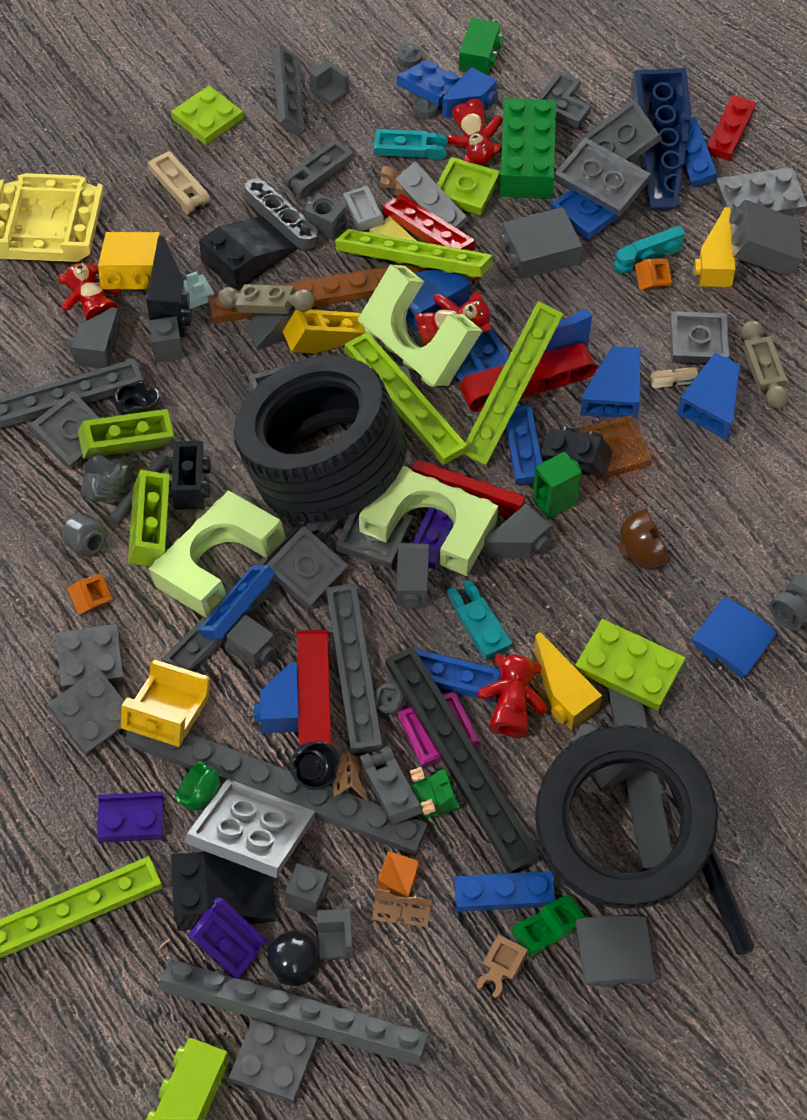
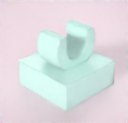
(198, 289)

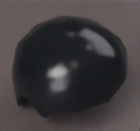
(135, 399)
(314, 765)
(293, 958)

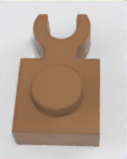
(504, 962)

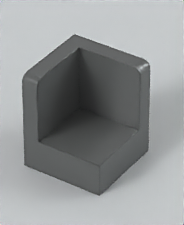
(329, 82)
(334, 934)

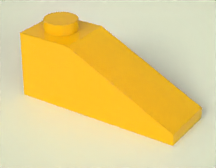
(716, 257)
(321, 330)
(567, 690)

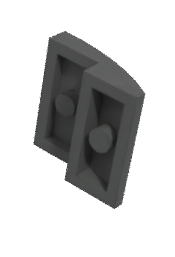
(615, 950)

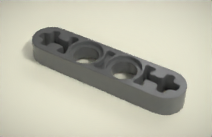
(300, 233)

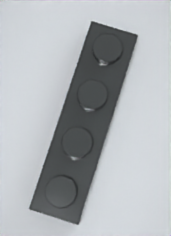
(288, 90)

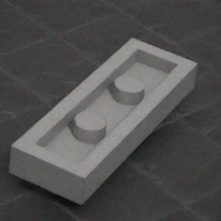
(430, 196)

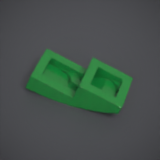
(549, 926)

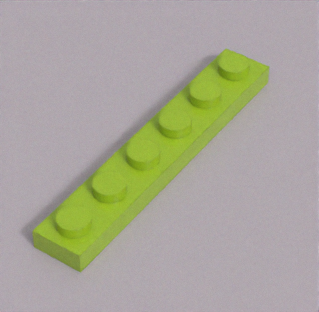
(414, 252)
(512, 383)
(408, 400)
(77, 905)

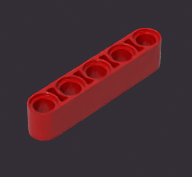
(553, 371)
(313, 686)

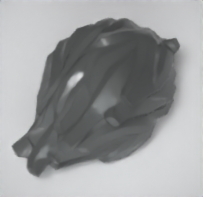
(107, 478)

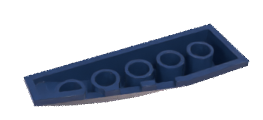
(667, 104)

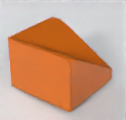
(653, 274)
(89, 593)
(398, 874)

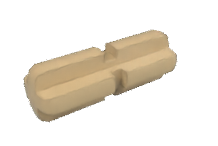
(666, 378)

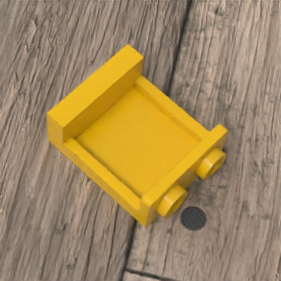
(127, 259)
(166, 703)

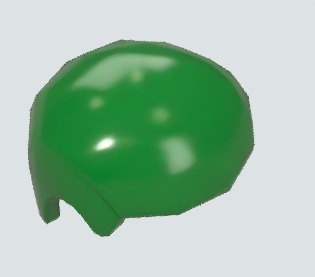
(198, 787)

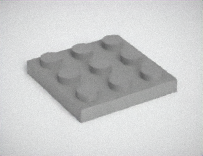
(250, 828)

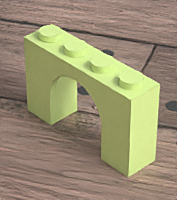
(386, 319)
(471, 516)
(226, 521)

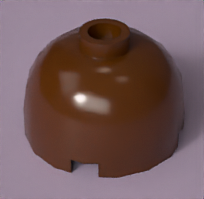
(642, 541)

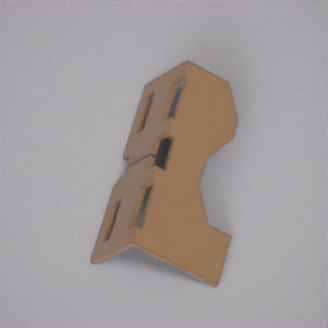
(342, 776)
(395, 910)

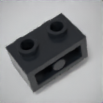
(587, 449)
(188, 475)

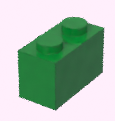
(480, 46)
(556, 485)

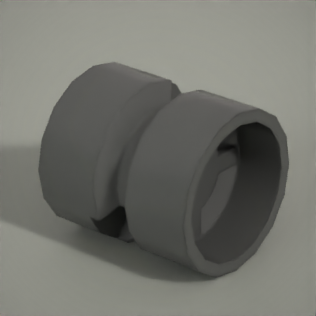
(791, 604)

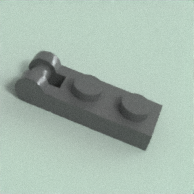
(318, 168)
(390, 785)

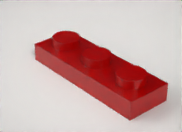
(731, 127)

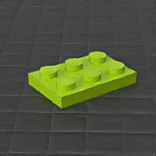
(630, 664)

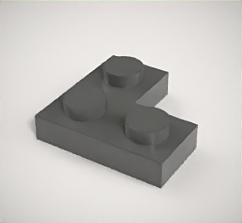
(568, 109)

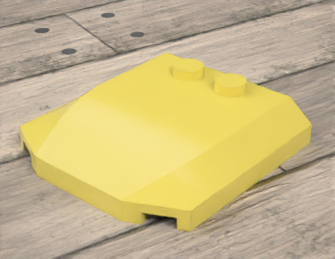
(48, 217)

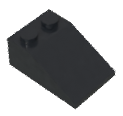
(244, 250)
(166, 289)
(204, 876)

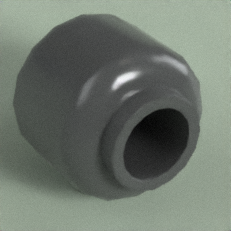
(84, 534)

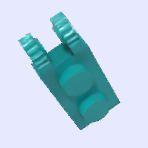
(410, 144)
(649, 248)
(480, 622)

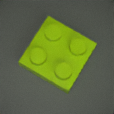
(207, 115)
(468, 184)

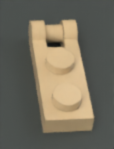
(178, 182)

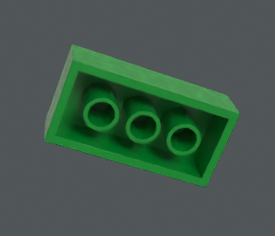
(528, 148)

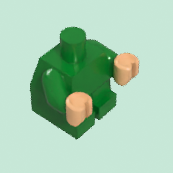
(434, 792)

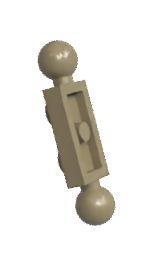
(266, 299)
(765, 364)

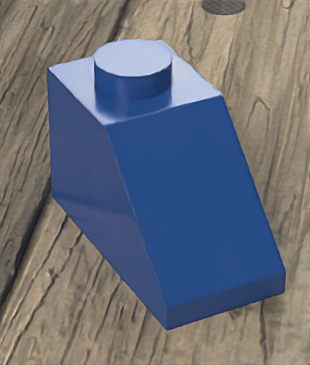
(471, 86)
(279, 703)

